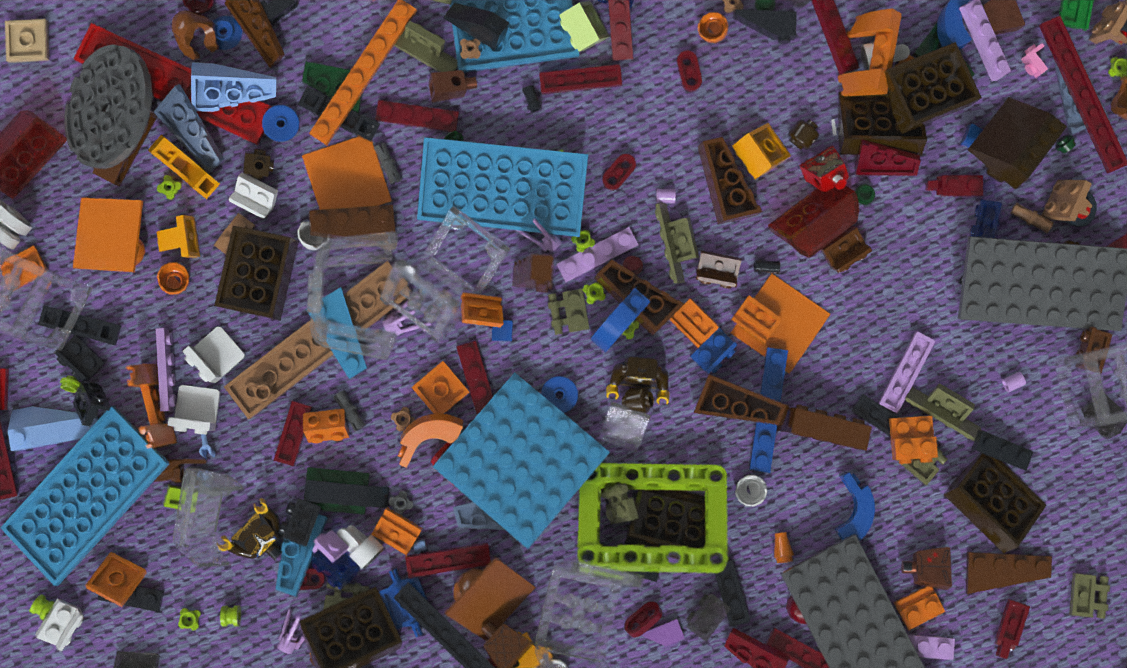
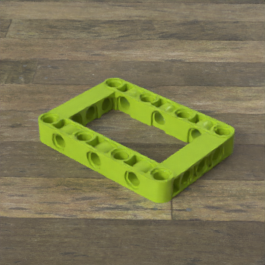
(656, 478)

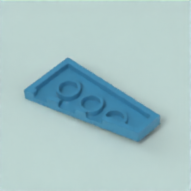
(336, 311)
(296, 560)

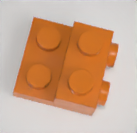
(913, 439)

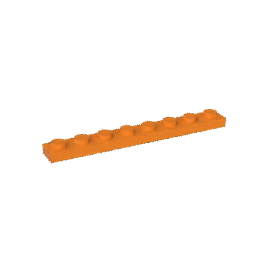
(363, 72)

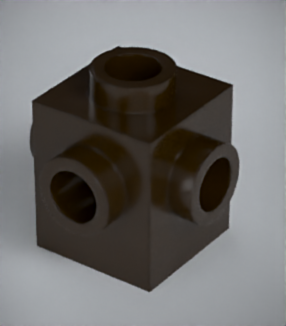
(251, 158)

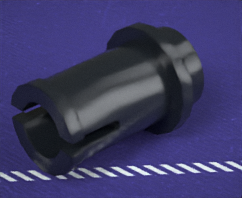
(533, 102)
(766, 266)

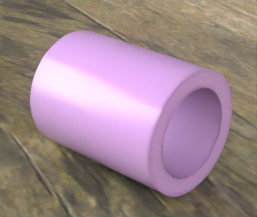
(665, 195)
(1013, 382)

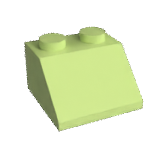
(583, 25)

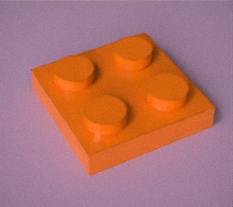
(440, 389)
(116, 579)

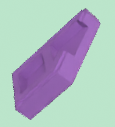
(665, 633)

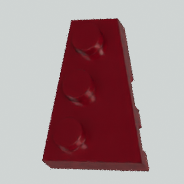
(885, 160)
(754, 652)

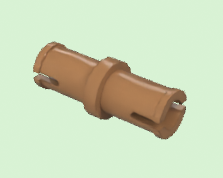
(1031, 217)

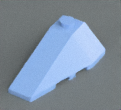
(222, 86)
(43, 426)

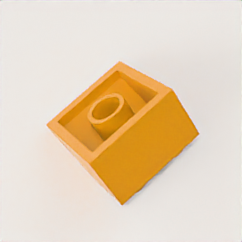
(761, 150)

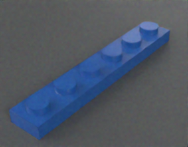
(770, 387)

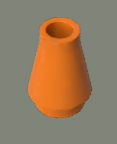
(782, 549)

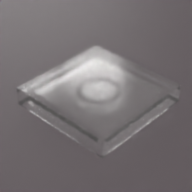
(624, 426)

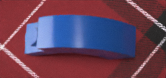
(950, 25)
(620, 320)
(863, 510)

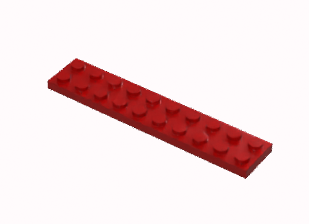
(240, 120)

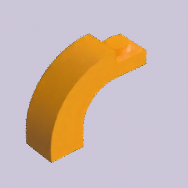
(184, 166)

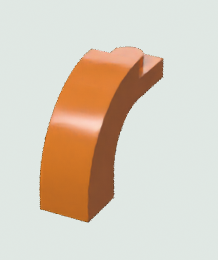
(427, 427)

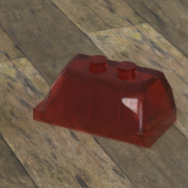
(24, 150)
(817, 219)

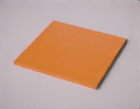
(347, 175)
(108, 234)
(799, 321)

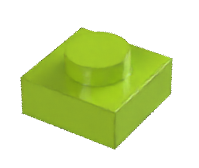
(172, 497)

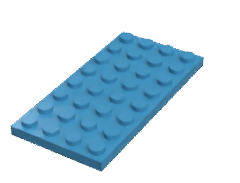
(503, 185)
(84, 496)

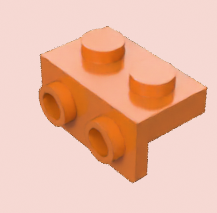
(325, 426)

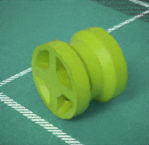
(41, 606)
(230, 615)

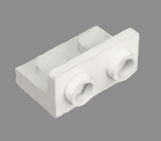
(253, 195)
(60, 624)

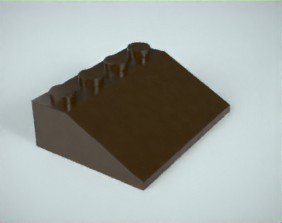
(930, 87)
(873, 120)
(1016, 140)
(256, 273)
(995, 501)
(668, 520)
(351, 632)

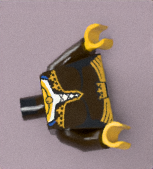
(639, 373)
(256, 536)

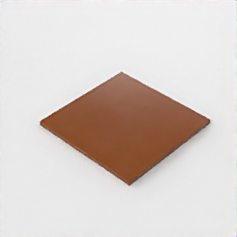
(490, 598)

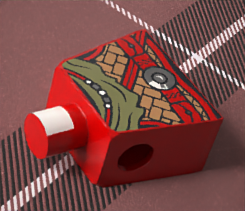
(825, 170)

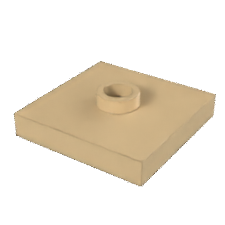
(27, 40)

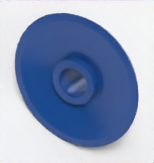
(233, 34)
(276, 114)
(564, 385)

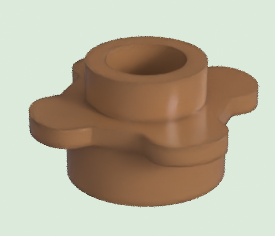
(728, 7)
(470, 54)
(268, 396)
(396, 417)

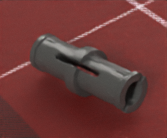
(387, 163)
(350, 410)

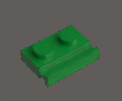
(1076, 13)

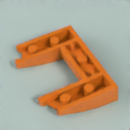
(885, 27)
(146, 378)

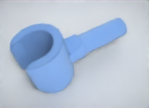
(205, 447)
(420, 546)

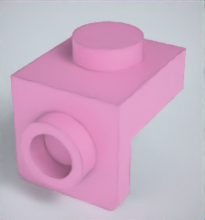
(1033, 63)

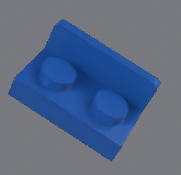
(714, 351)

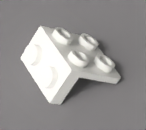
(214, 355)
(195, 409)

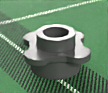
(394, 501)

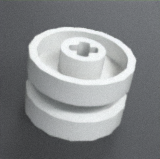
(11, 222)

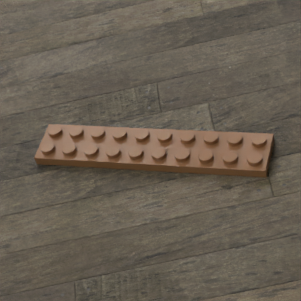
(300, 353)

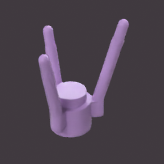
(551, 241)
(394, 323)
(288, 640)

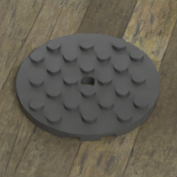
(108, 107)

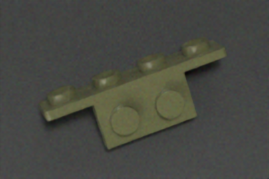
(426, 48)
(678, 241)
(946, 407)

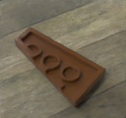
(258, 29)
(1000, 570)

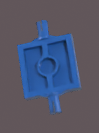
(398, 614)

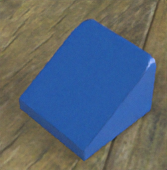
(970, 135)
(504, 333)

